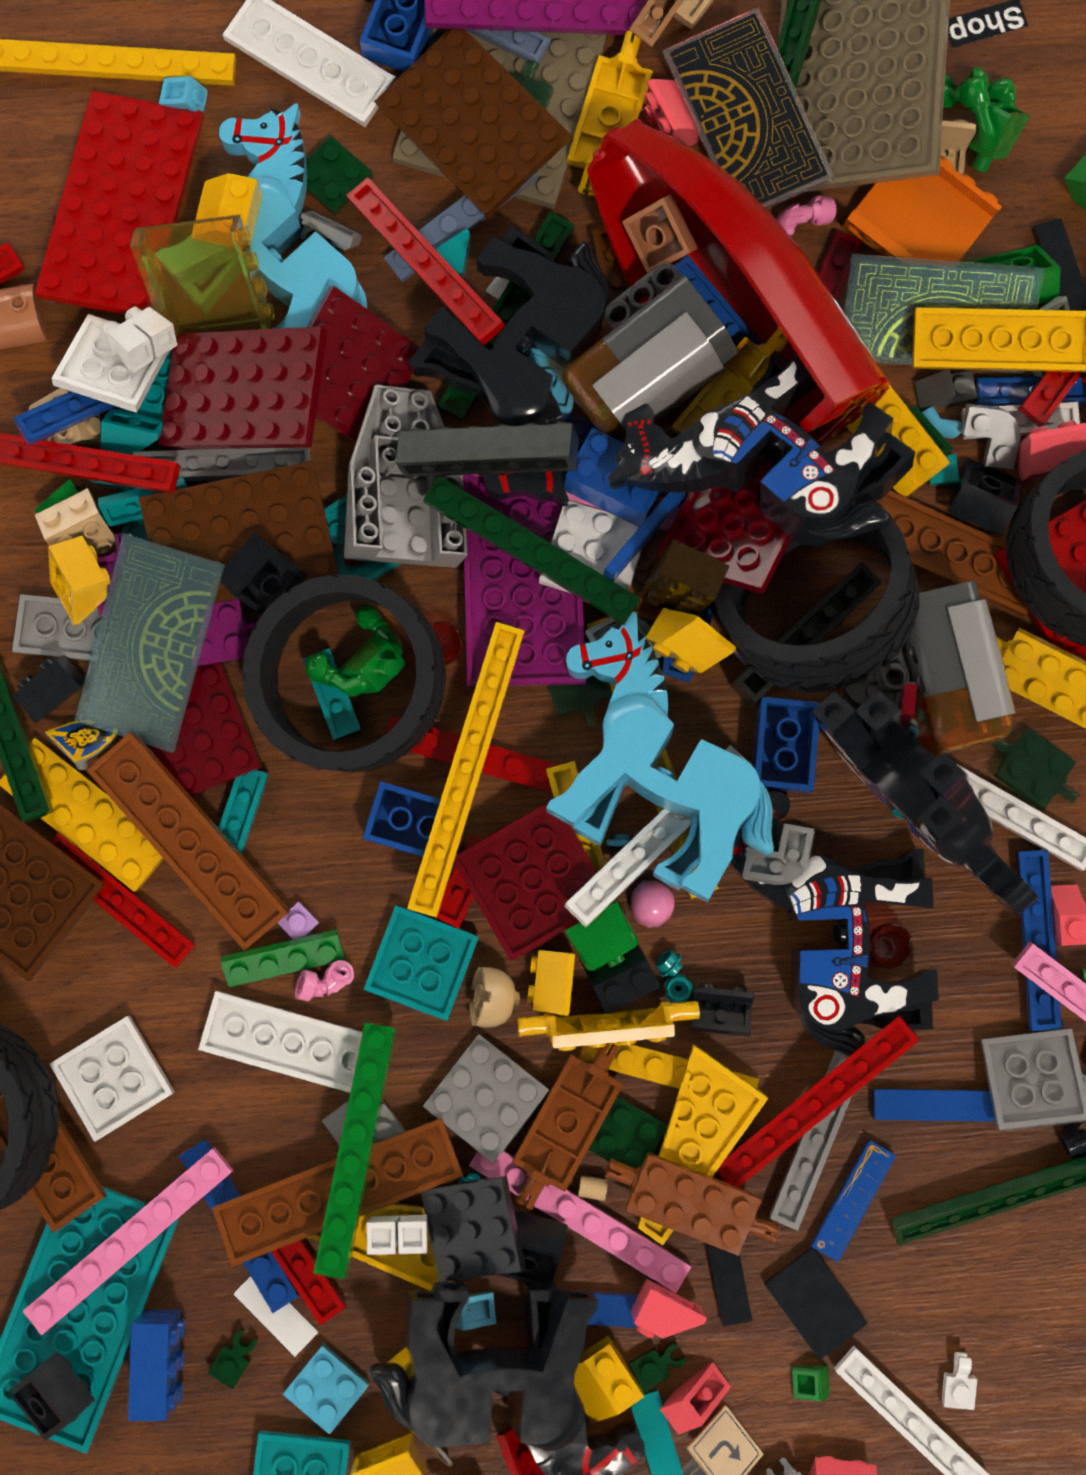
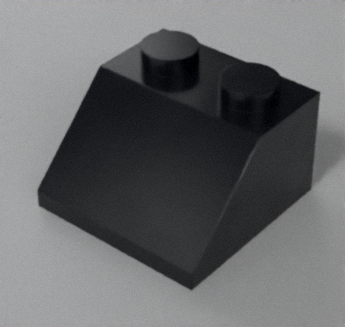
(985, 497)
(260, 574)
(624, 981)
(541, 1245)
(51, 1395)

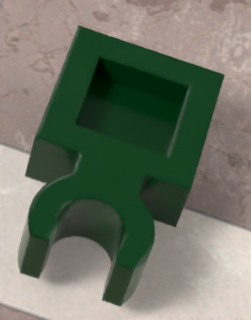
(232, 1361)
(652, 1367)

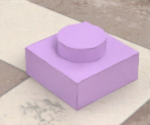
(298, 921)

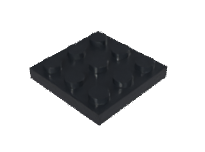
(473, 1229)

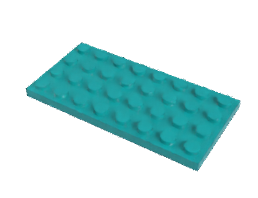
(96, 1330)

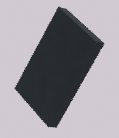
(815, 1303)

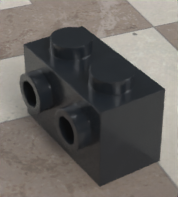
(49, 688)

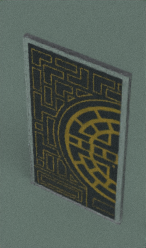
(748, 109)

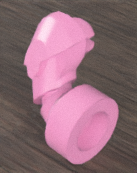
(820, 211)
(336, 977)

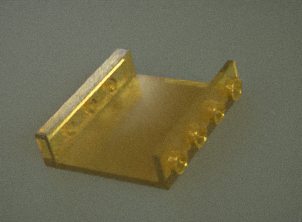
(202, 273)

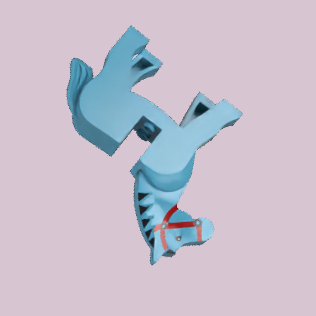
(281, 171)
(713, 790)

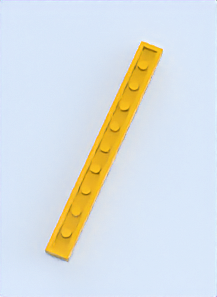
(116, 62)
(466, 770)

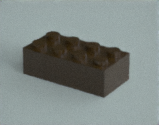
(682, 579)

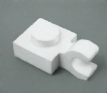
(959, 1386)

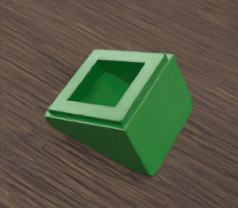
(811, 1382)

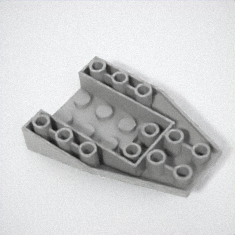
(386, 508)

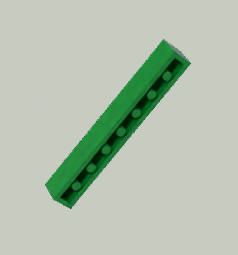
(355, 1151)

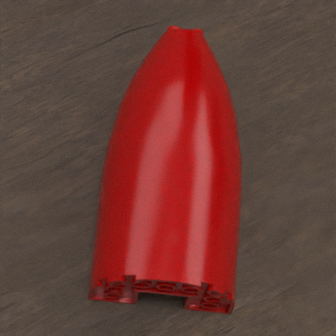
(747, 261)

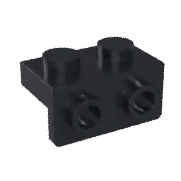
(723, 1010)

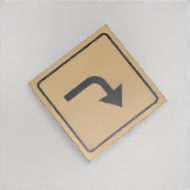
(724, 1446)

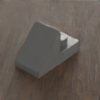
(945, 389)

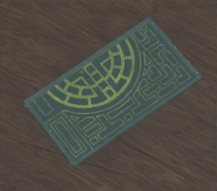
(889, 288)
(149, 642)

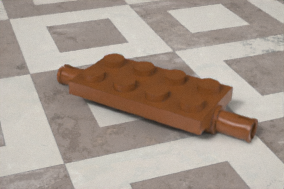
(567, 1123)
(692, 1203)

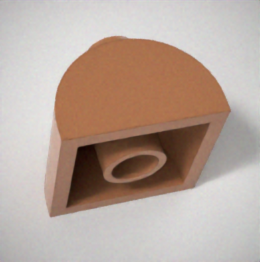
(660, 233)
(21, 317)

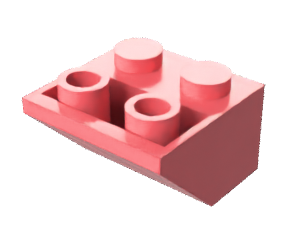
(669, 111)
(1048, 448)

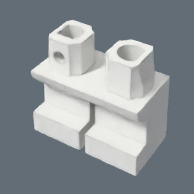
(140, 337)
(399, 1231)

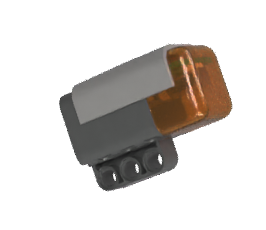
(652, 356)
(957, 672)

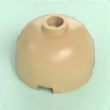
(493, 998)

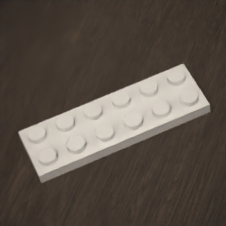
(309, 58)
(281, 1041)

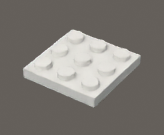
(98, 374)
(593, 539)
(112, 1078)

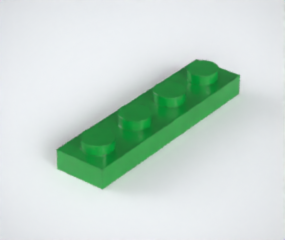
(282, 958)

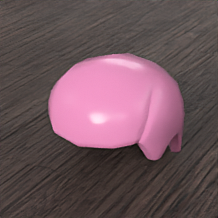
(652, 903)

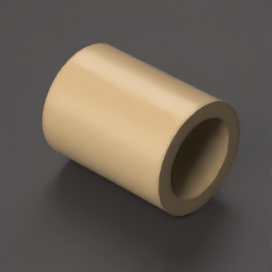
(592, 1188)

